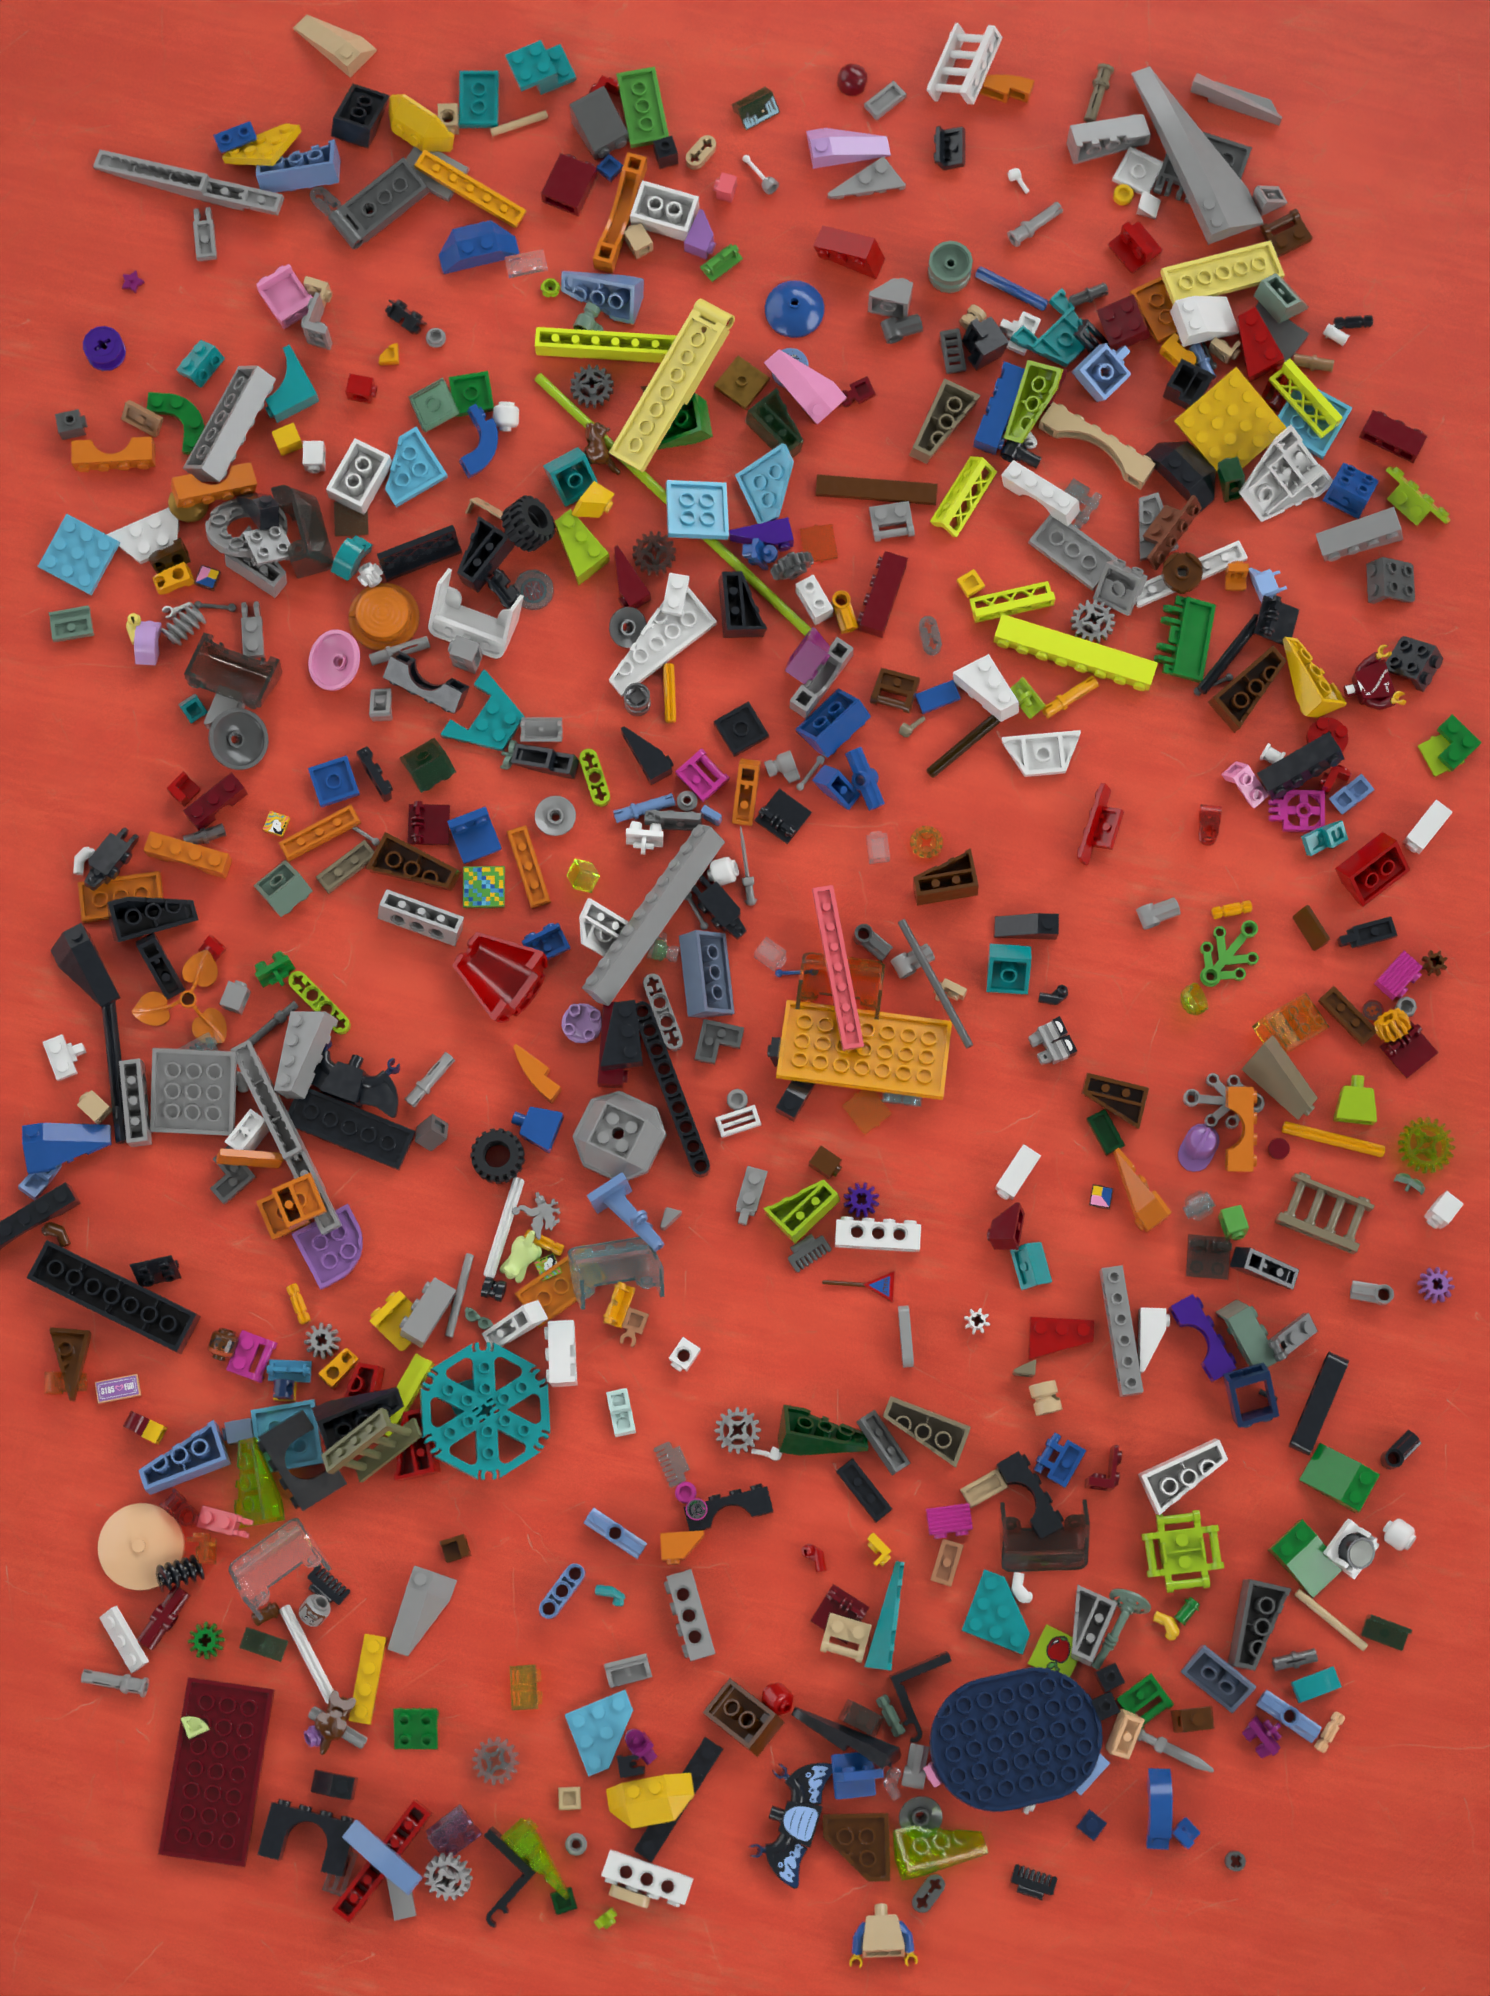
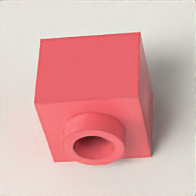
(725, 187)

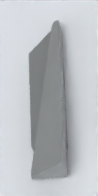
(1236, 99)

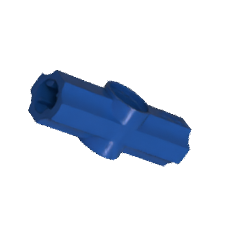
(865, 778)

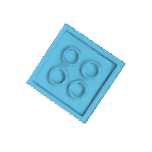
(1310, 439)
(697, 509)
(79, 554)
(304, 1450)

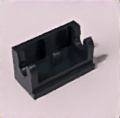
(625, 1766)

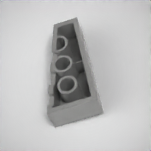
(1106, 137)

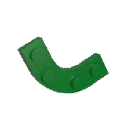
(181, 409)

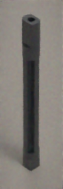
(113, 1057)

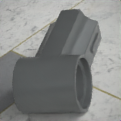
(896, 329)
(873, 944)

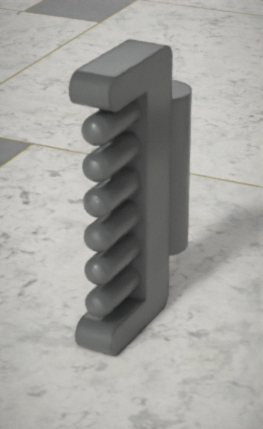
(805, 1247)

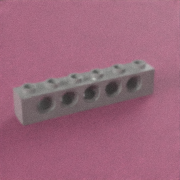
(1121, 1331)

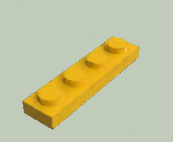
(368, 1678)

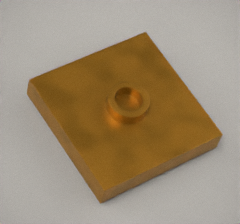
(741, 382)

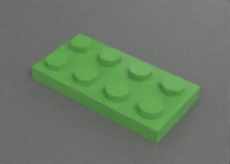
(642, 106)

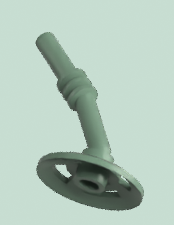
(1127, 1608)

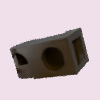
(169, 556)

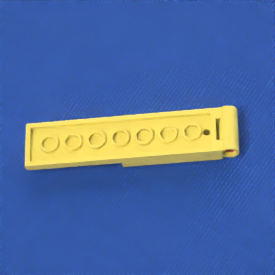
(673, 383)

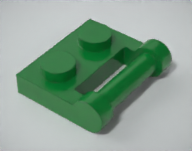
(1142, 1694)

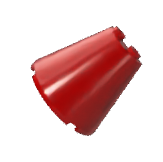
(501, 974)

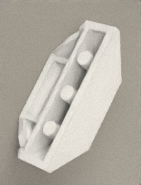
(599, 927)

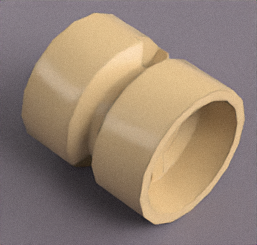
(1045, 1398)

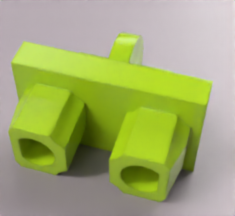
(1028, 698)

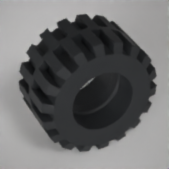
(528, 523)
(491, 1139)

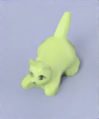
(522, 1254)

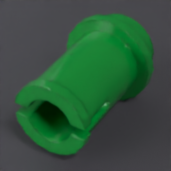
(1187, 1610)

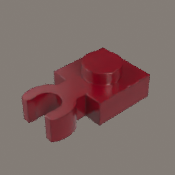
(860, 391)

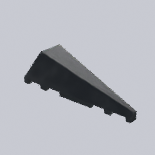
(875, 1750)

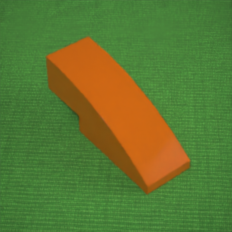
(1004, 86)
(537, 1074)

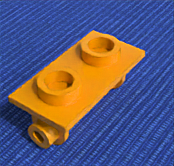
(619, 1304)

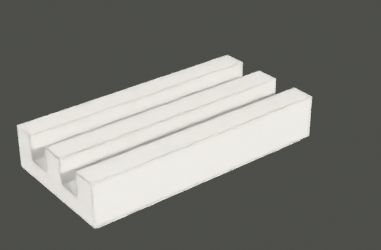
(721, 1127)

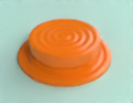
(383, 616)

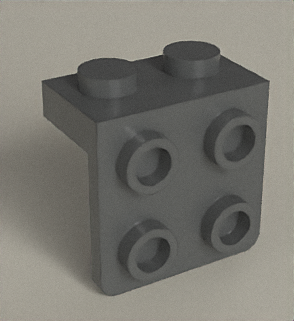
(1390, 580)

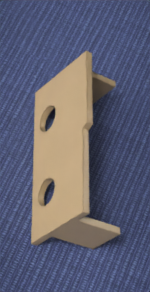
(493, 510)

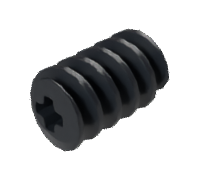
(179, 1571)

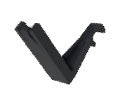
(911, 1672)
(521, 1863)

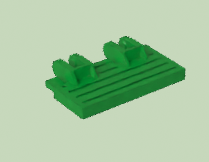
(1190, 635)

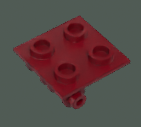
(428, 824)
(1410, 1051)
(841, 1604)

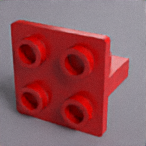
(1134, 246)

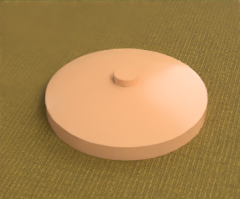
(137, 1542)

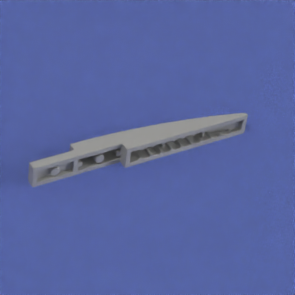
(188, 183)
(282, 1128)

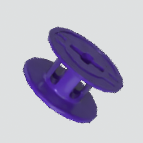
(93, 347)

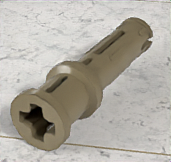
(1100, 85)

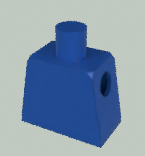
(539, 1126)

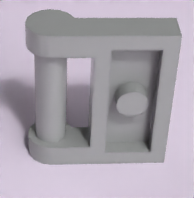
(891, 515)

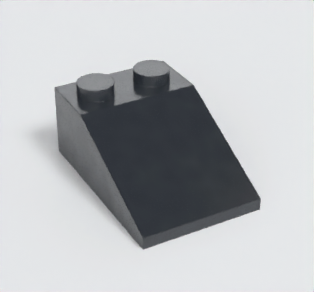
(359, 115)

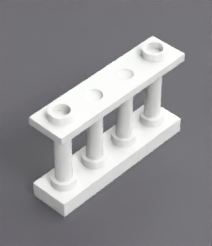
(975, 73)

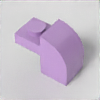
(146, 643)

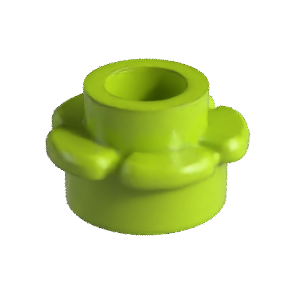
(550, 283)

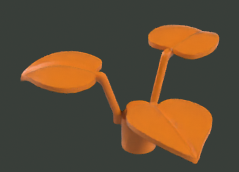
(199, 970)

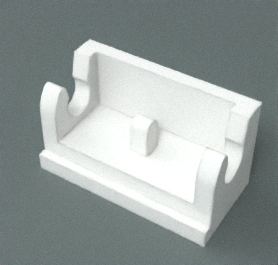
(248, 1132)

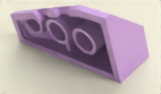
(838, 147)

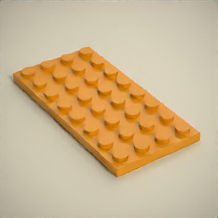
(897, 1057)

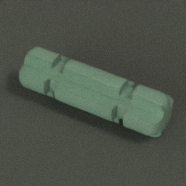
(890, 1715)

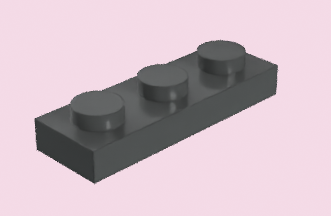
(883, 1442)

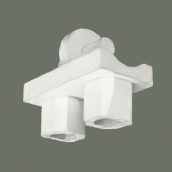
(644, 838)

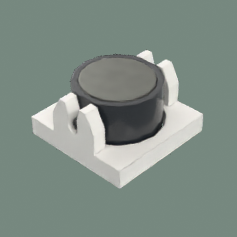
(1351, 1550)

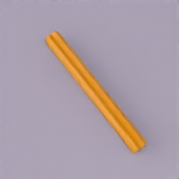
(1333, 1139)

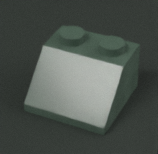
(283, 888)

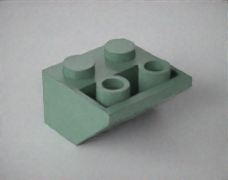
(1279, 298)

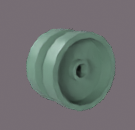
(950, 266)

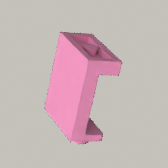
(284, 295)

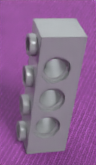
(420, 917)
(135, 1102)
(673, 1585)

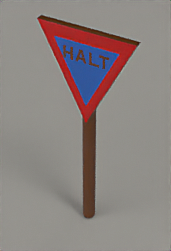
(883, 1285)

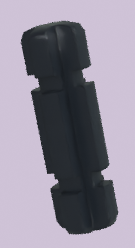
(1353, 322)

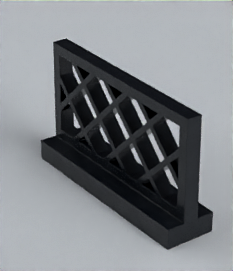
(419, 553)

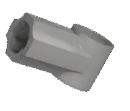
(1153, 915)
(907, 963)
(1369, 1292)
(913, 1773)

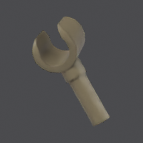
(906, 730)

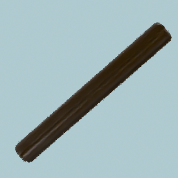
(962, 746)

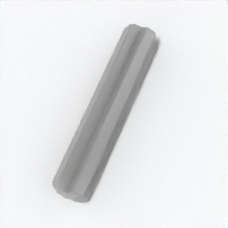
(350, 1734)

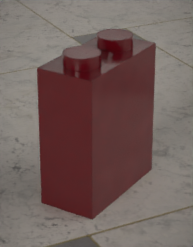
(569, 184)

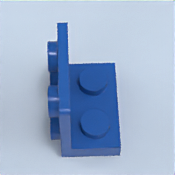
(1350, 490)
(474, 835)

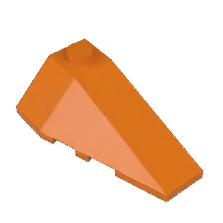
(1146, 1205)

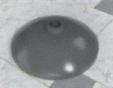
(250, 737)

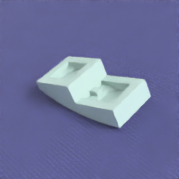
(621, 1412)

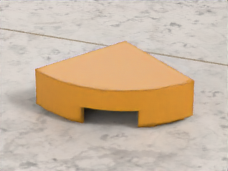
(390, 355)

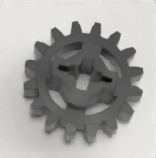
(600, 384)
(792, 565)

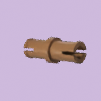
(1313, 362)

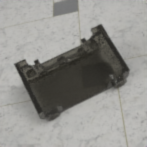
(313, 551)
(232, 673)

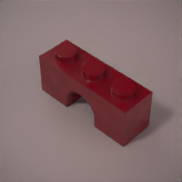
(224, 793)

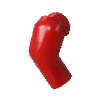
(815, 1554)

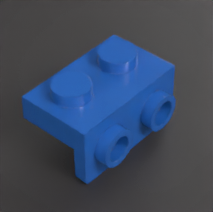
(235, 137)
(549, 940)

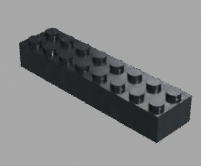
(113, 1297)

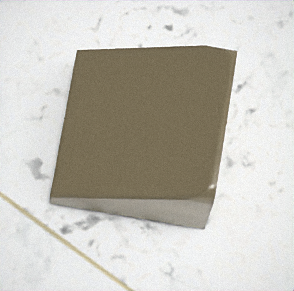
(1026, 1370)

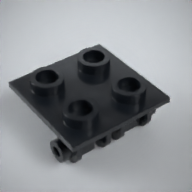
(1276, 619)
(783, 816)
(156, 1271)

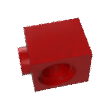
(361, 388)

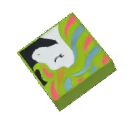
(545, 1263)

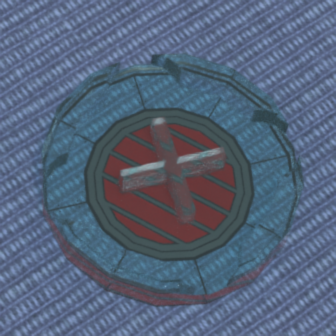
(535, 588)

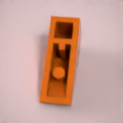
(746, 791)

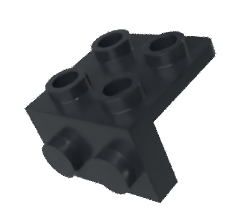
(1415, 661)

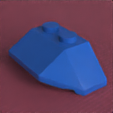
(476, 246)

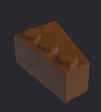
(948, 881)

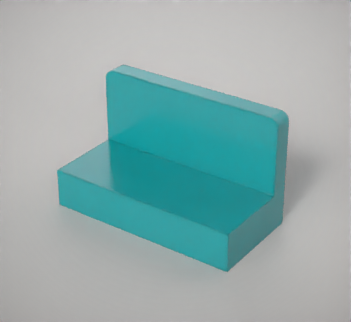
(1031, 1265)

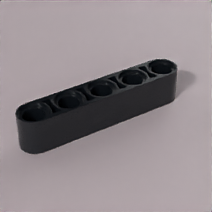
(1318, 1403)

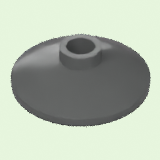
(635, 624)
(931, 1815)

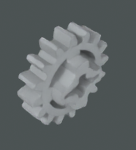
(1093, 629)
(747, 1419)
(448, 1876)

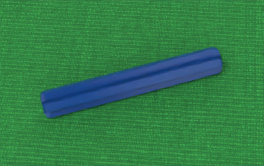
(1011, 288)

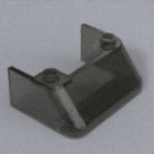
(1060, 1551)

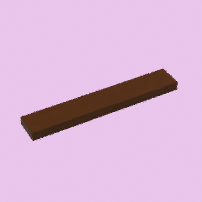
(876, 489)

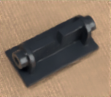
(412, 319)
(498, 585)

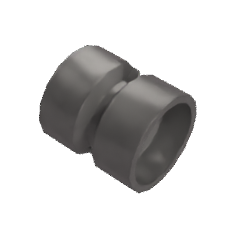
(637, 699)

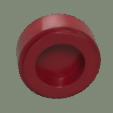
(1278, 1148)

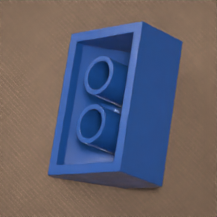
(833, 722)

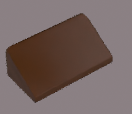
(1311, 928)

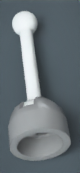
(769, 184)

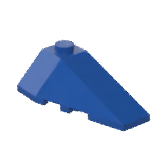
(55, 1143)

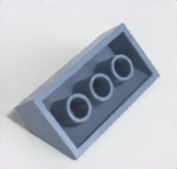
(706, 974)

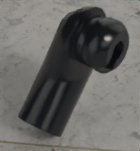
(1055, 997)

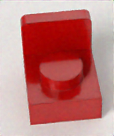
(213, 946)

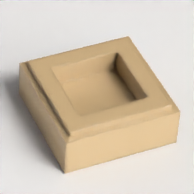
(569, 1798)

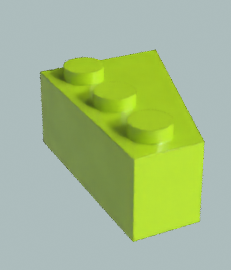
(581, 547)

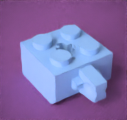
(1113, 368)

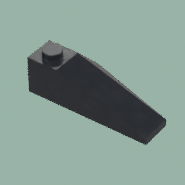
(343, 1415)

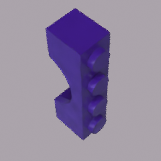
(1190, 1314)

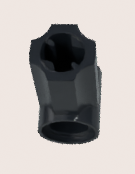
(1401, 1449)

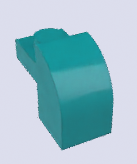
(349, 557)

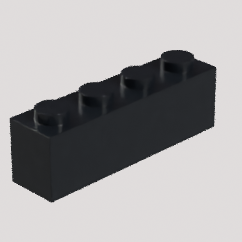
(1300, 766)

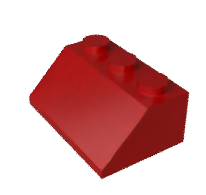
(1373, 868)

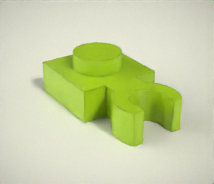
(606, 1919)

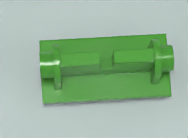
(721, 262)

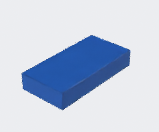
(937, 697)

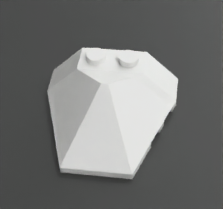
(1284, 477)

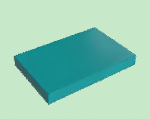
(478, 99)

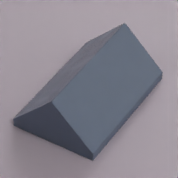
(1218, 1678)

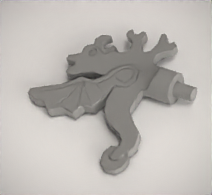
(542, 1211)

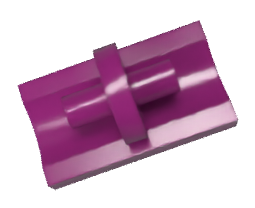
(1268, 1744)
(640, 1745)

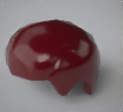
(852, 79)

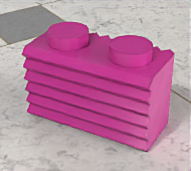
(1398, 975)
(949, 1520)

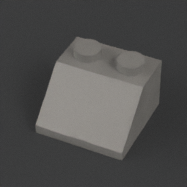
(891, 298)

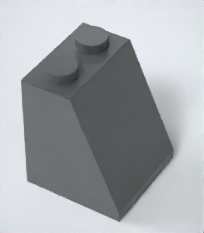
(598, 123)

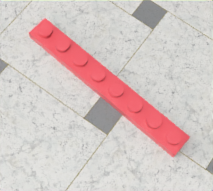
(838, 968)

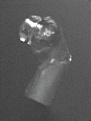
(890, 1782)

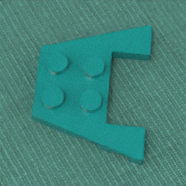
(1058, 341)
(495, 722)

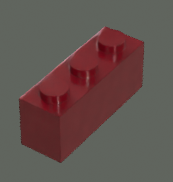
(1393, 436)

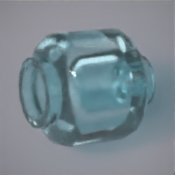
(1199, 1205)

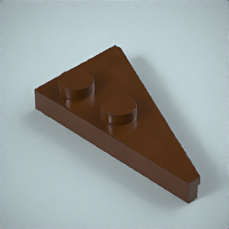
(71, 1352)

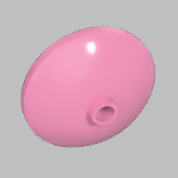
(327, 659)

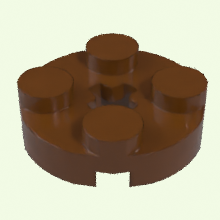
(1180, 583)

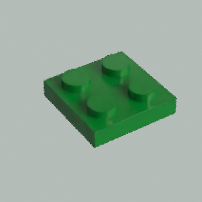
(471, 390)

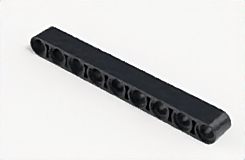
(672, 1099)

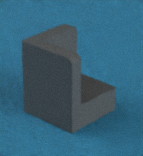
(431, 1132)

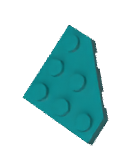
(996, 1614)

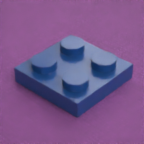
(334, 781)

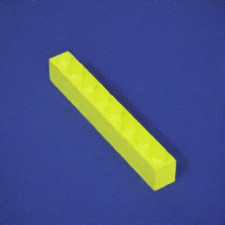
(602, 344)
(1075, 652)

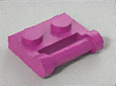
(697, 780)
(245, 1354)

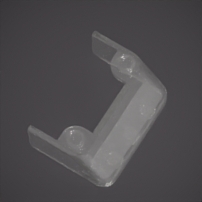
(273, 1560)

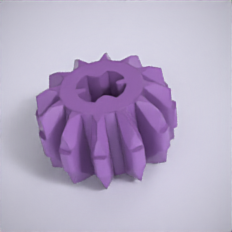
(1427, 1284)

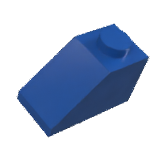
(836, 786)

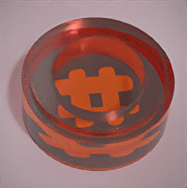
(1372, 1010)

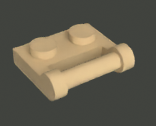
(848, 1630)

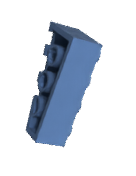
(301, 170)
(187, 1460)

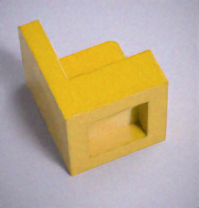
(287, 439)

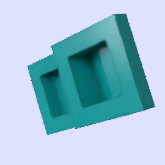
(1324, 837)
(1316, 1684)

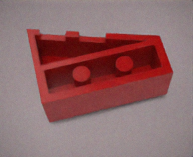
(416, 1459)

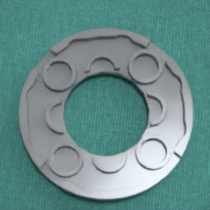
(217, 529)

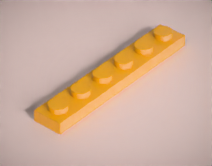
(470, 189)

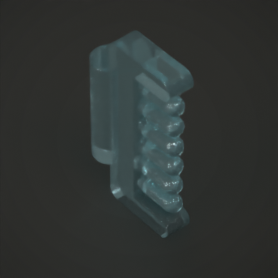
(677, 1462)

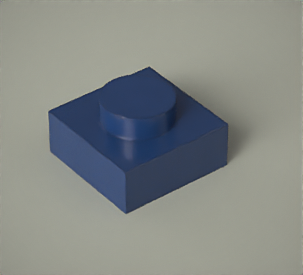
(1091, 1825)

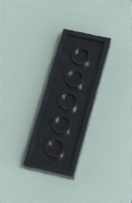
(352, 1128)

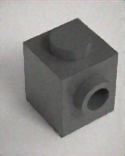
(71, 424)

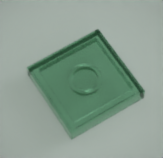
(433, 405)

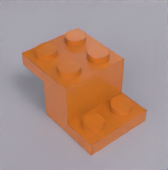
(291, 1206)

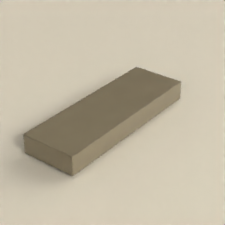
(345, 867)

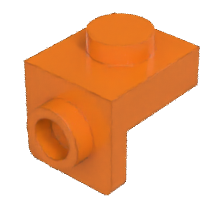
(1236, 576)

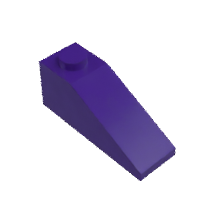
(770, 533)

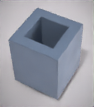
(237, 1430)

